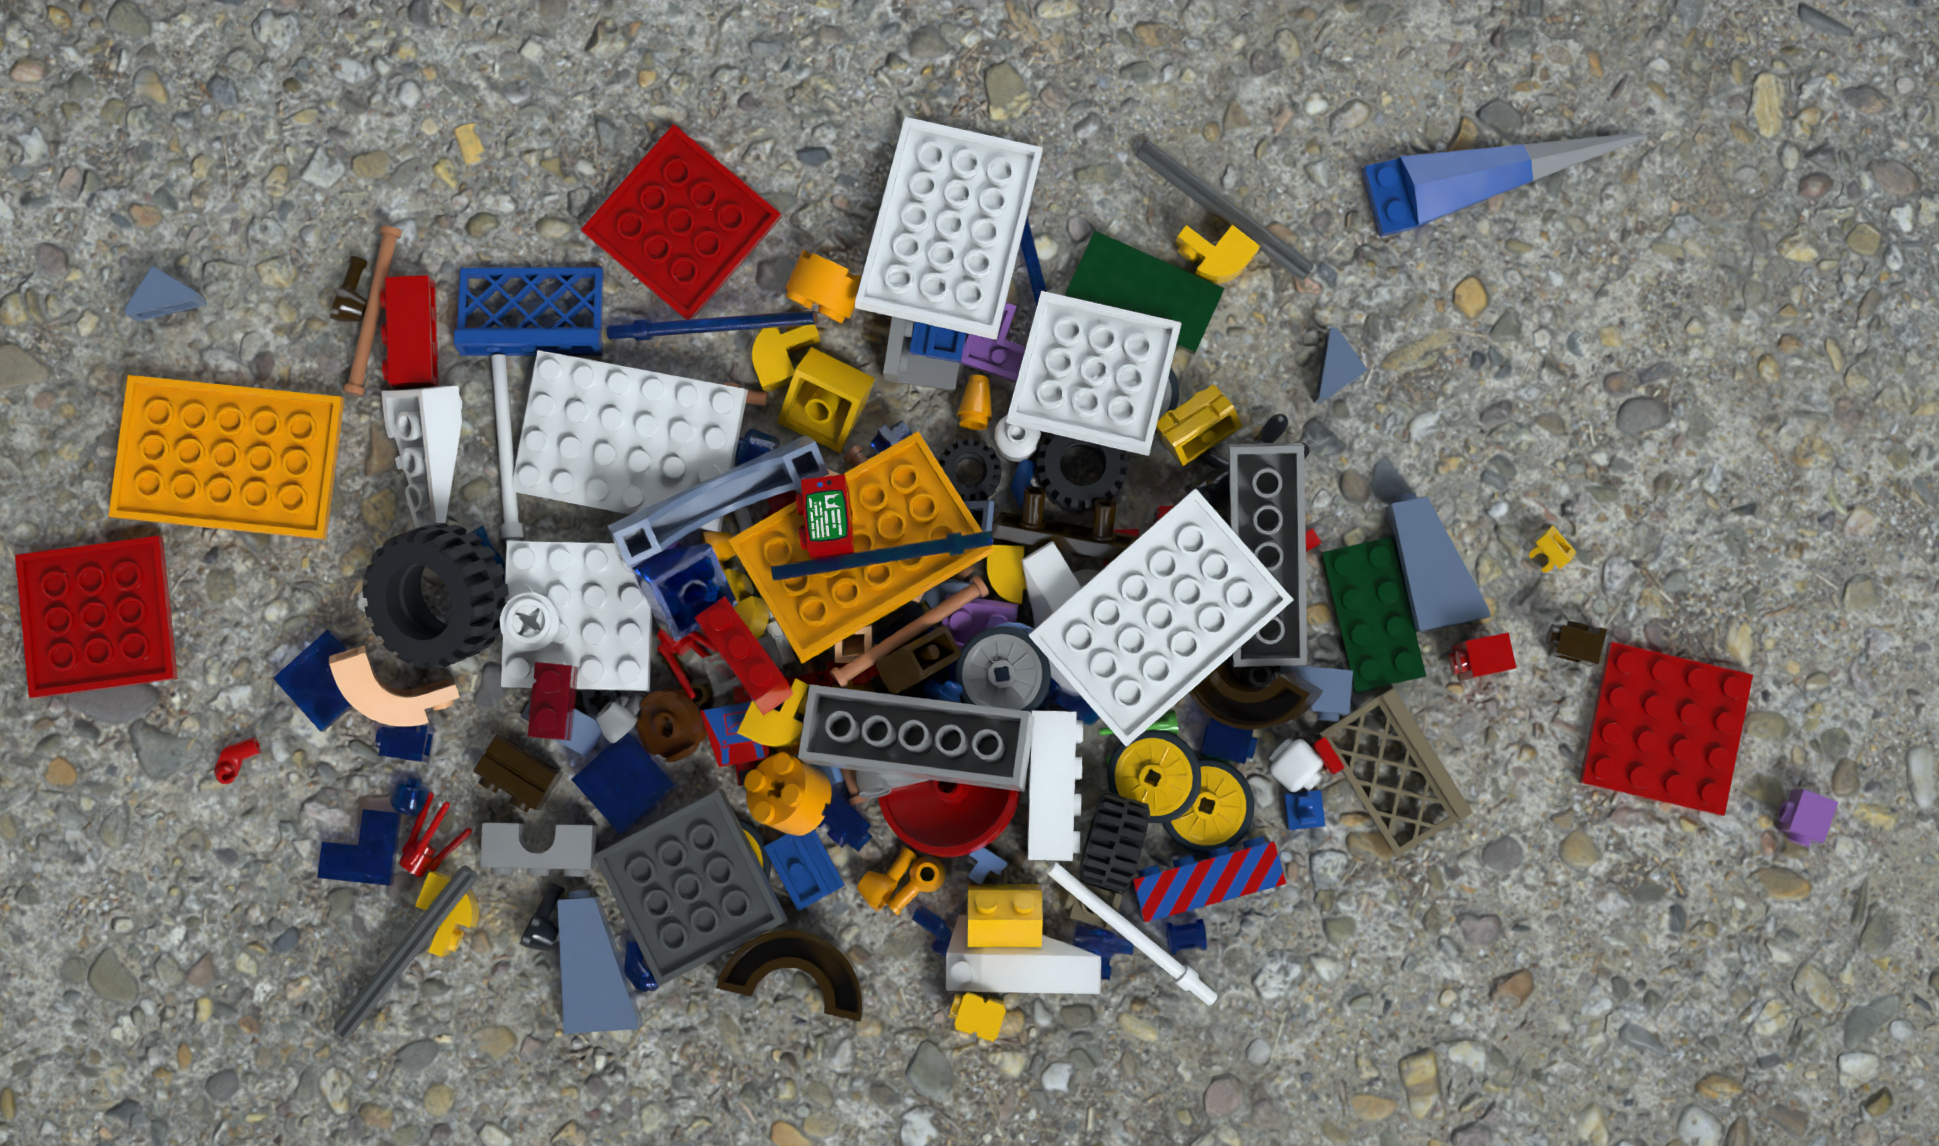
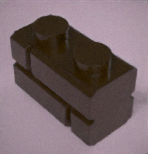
(918, 659)
(517, 773)

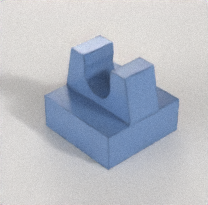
(986, 862)

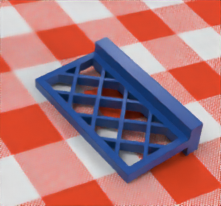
(524, 340)

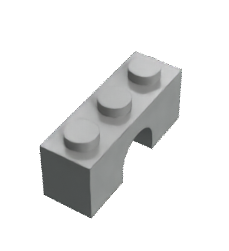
(506, 848)

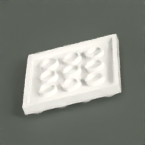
(1094, 373)
(599, 611)

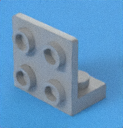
(915, 369)

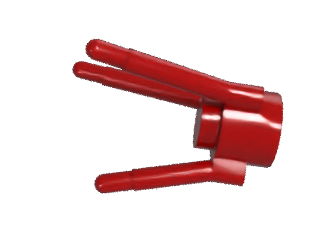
(681, 647)
(417, 852)

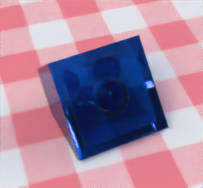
(681, 586)

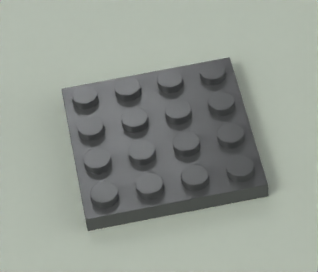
(690, 887)

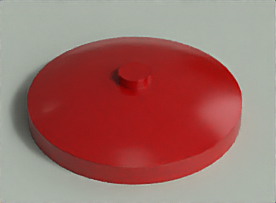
(948, 816)

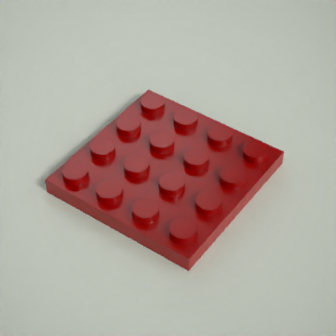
(681, 223)
(96, 617)
(1666, 728)

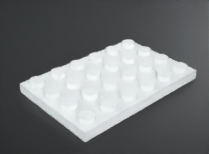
(949, 228)
(623, 434)
(1160, 617)

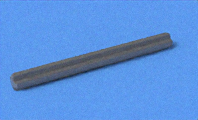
(1224, 209)
(405, 951)

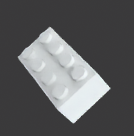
(1052, 786)

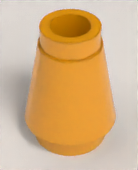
(975, 404)

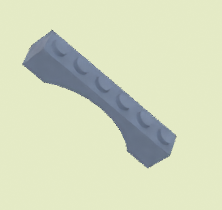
(673, 518)

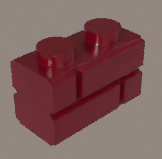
(553, 701)

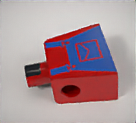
(728, 745)

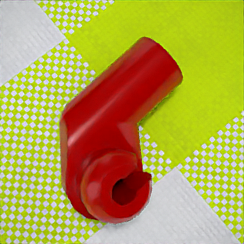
(232, 757)

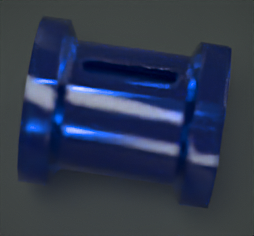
(1186, 936)

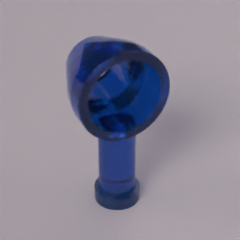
(1063, 699)

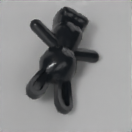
(1215, 484)

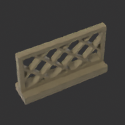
(1422, 754)

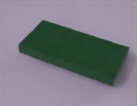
(1138, 282)
(1373, 614)

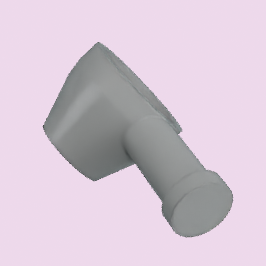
(619, 720)

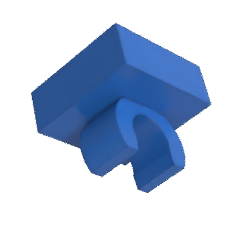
(1304, 810)

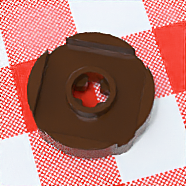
(686, 721)

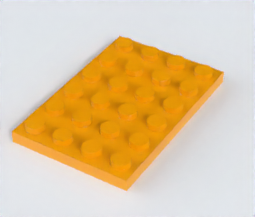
(226, 457)
(894, 502)

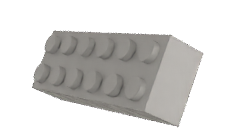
(1270, 521)
(916, 737)

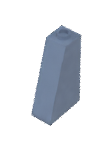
(1431, 567)
(592, 972)

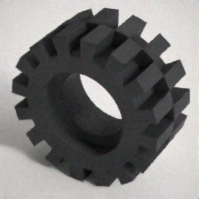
(985, 456)

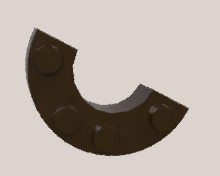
(1244, 707)
(802, 951)

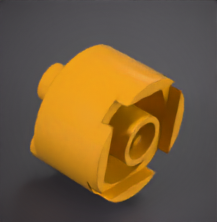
(824, 284)
(787, 794)

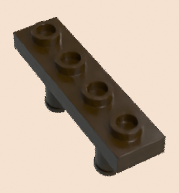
(1079, 540)

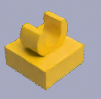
(1555, 547)

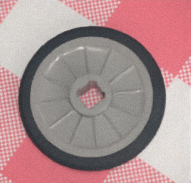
(999, 648)

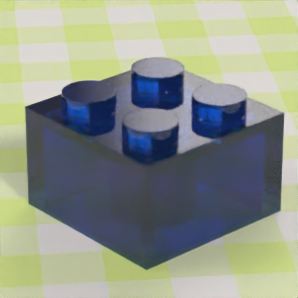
(625, 782)

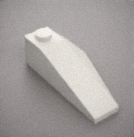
(427, 437)
(1049, 587)
(1044, 969)

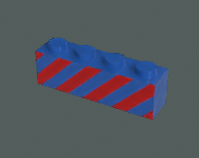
(1208, 880)

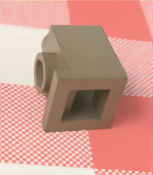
(1079, 912)

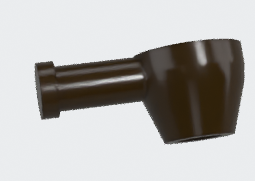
(348, 304)
(707, 700)

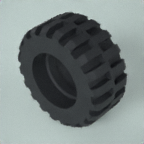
(399, 606)

